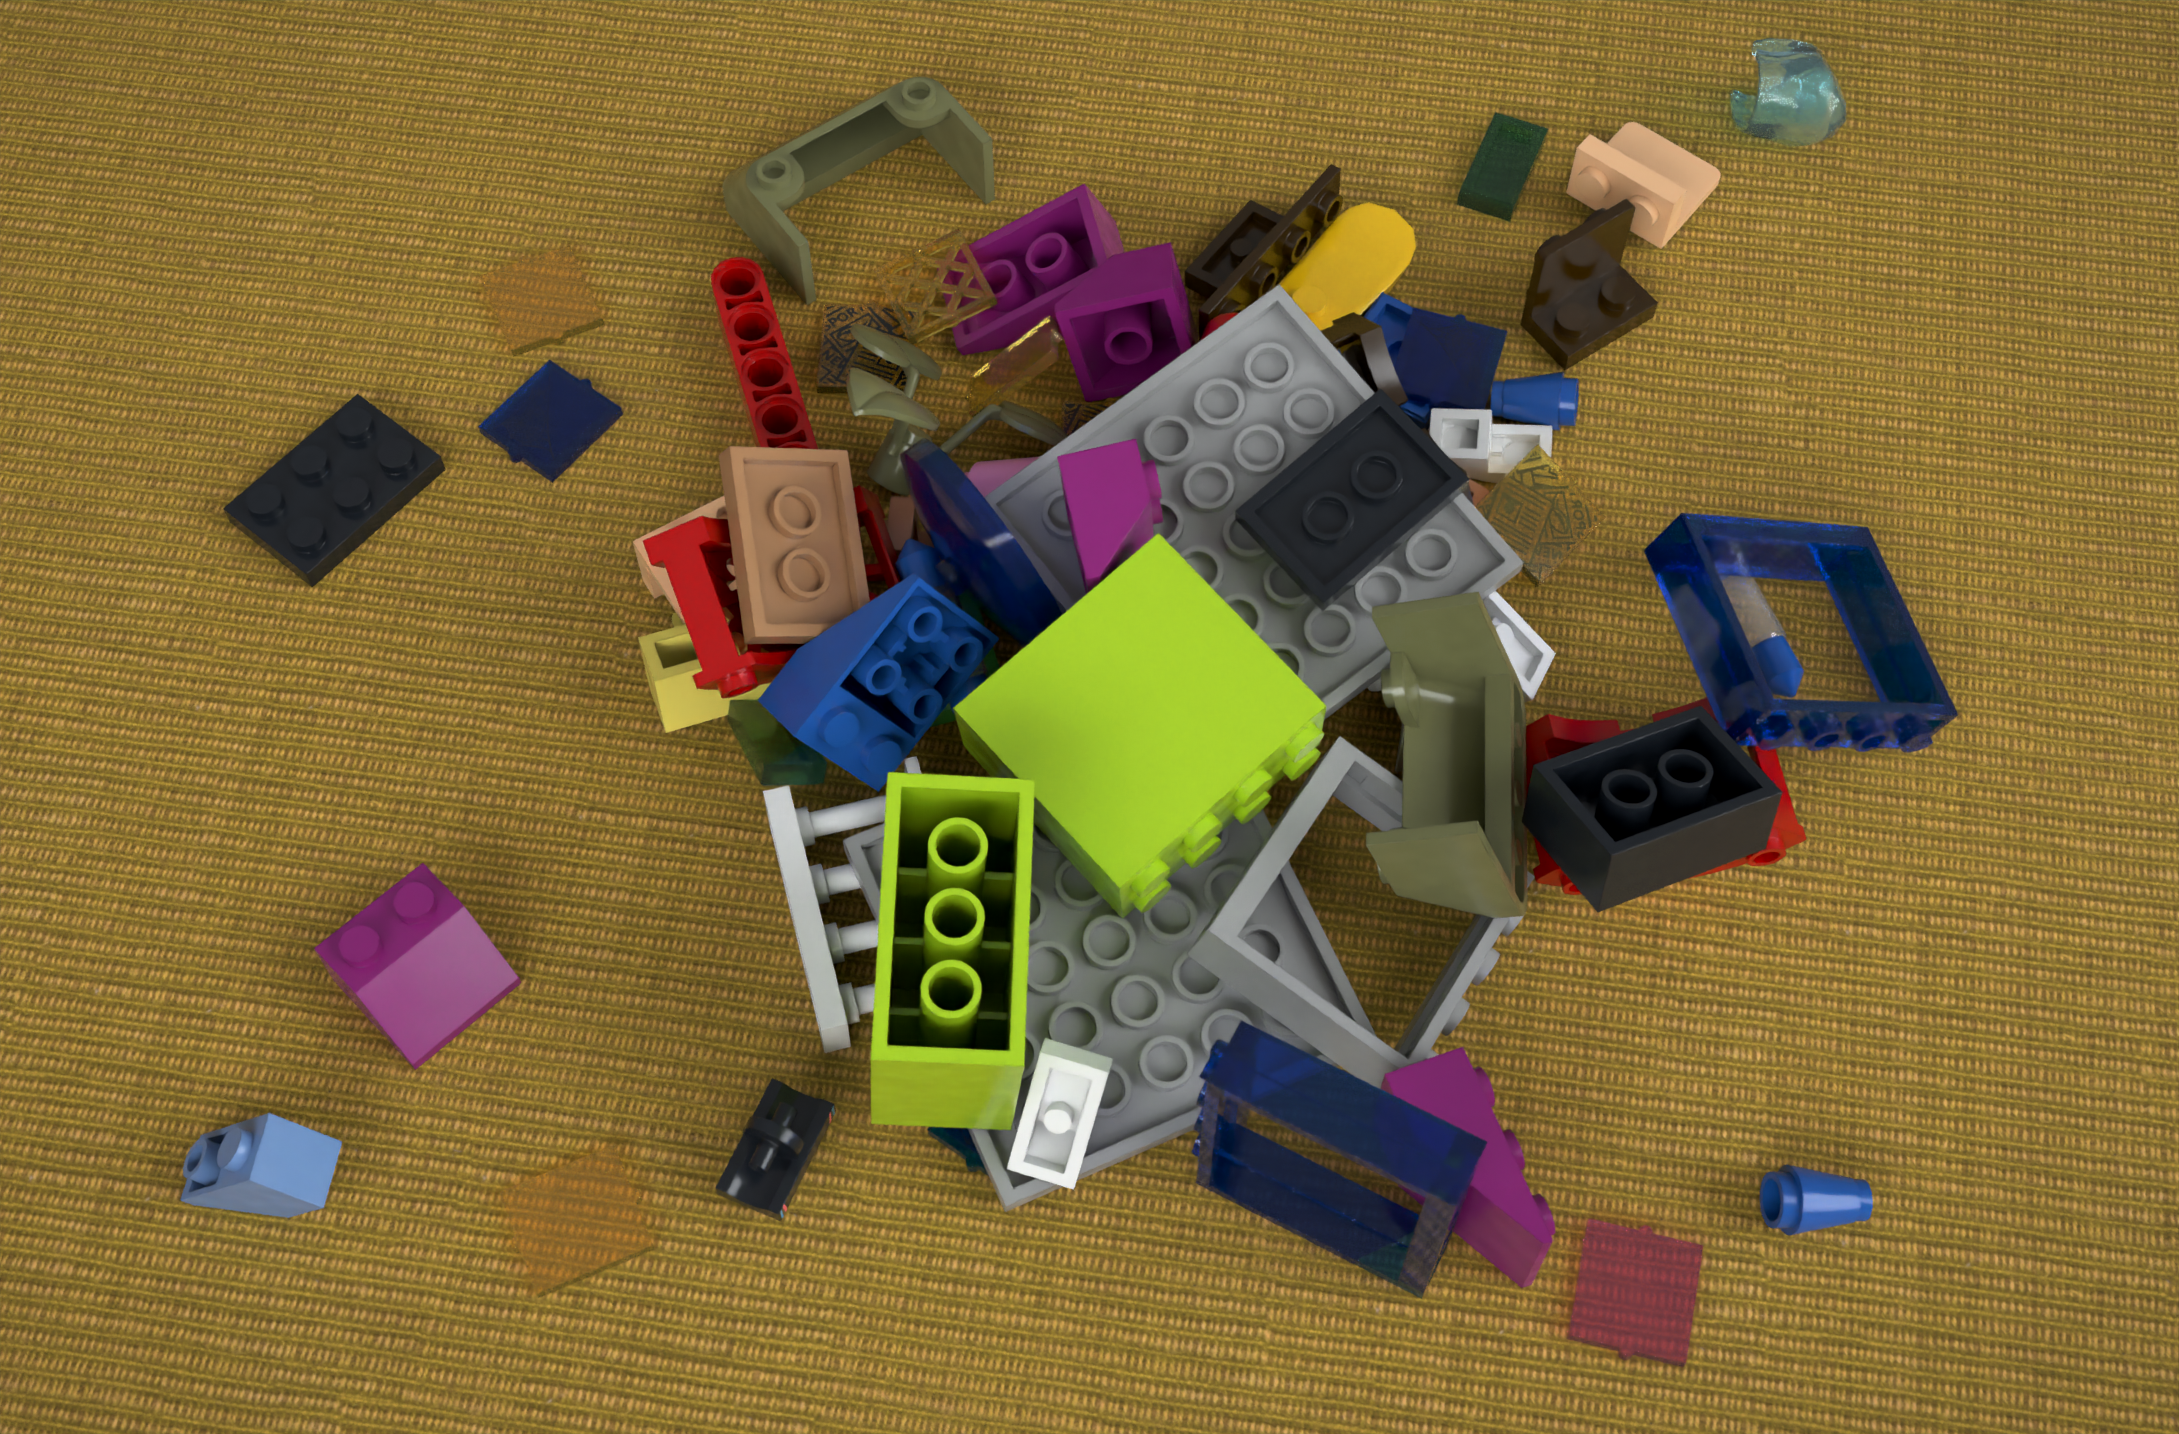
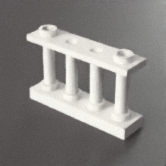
(808, 888)

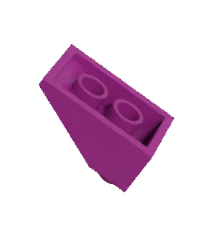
(1034, 267)

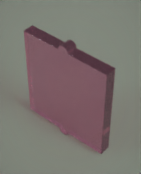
(1635, 1292)

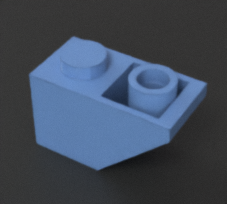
(261, 1168)

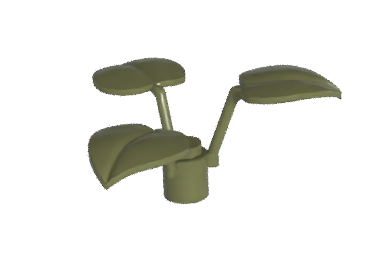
(875, 396)

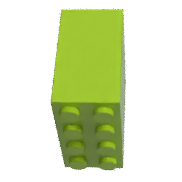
(1144, 725)
(952, 951)

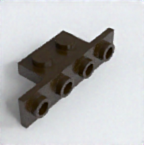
(1258, 247)

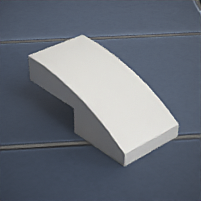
(1485, 448)

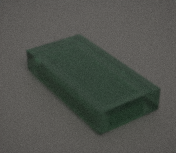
(1502, 166)
(772, 749)

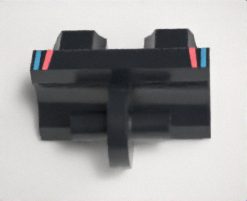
(775, 1150)

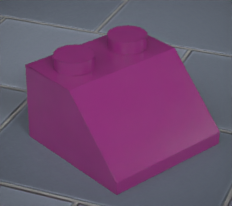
(1126, 321)
(1109, 505)
(417, 965)

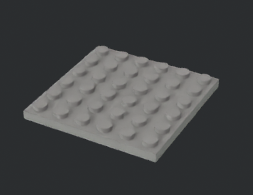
(1218, 433)
(1137, 994)

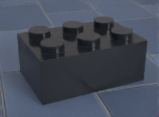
(1650, 807)

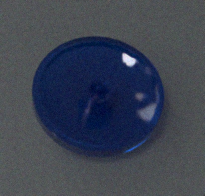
(976, 546)

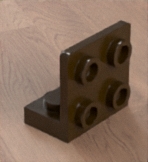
(1580, 290)

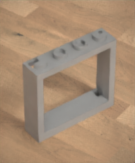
(1377, 798)

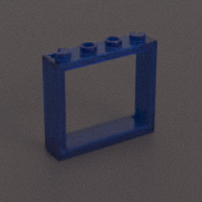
(1846, 558)
(1350, 1119)

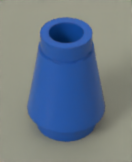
(1537, 400)
(1812, 1200)

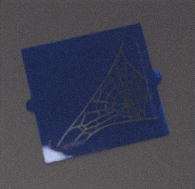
(1448, 360)
(550, 420)

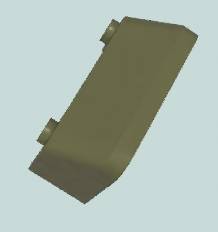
(840, 146)
(1461, 759)

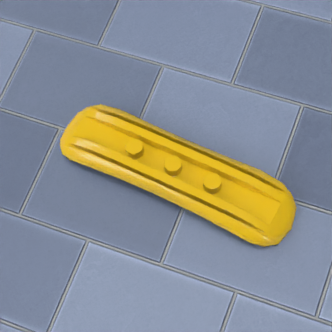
(1351, 264)

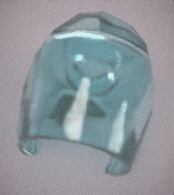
(1796, 95)

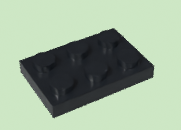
(334, 489)
(1351, 499)

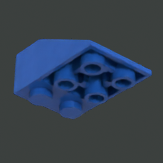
(878, 678)

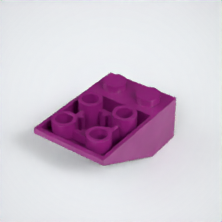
(1499, 1211)

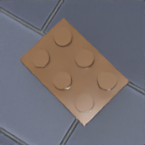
(793, 541)

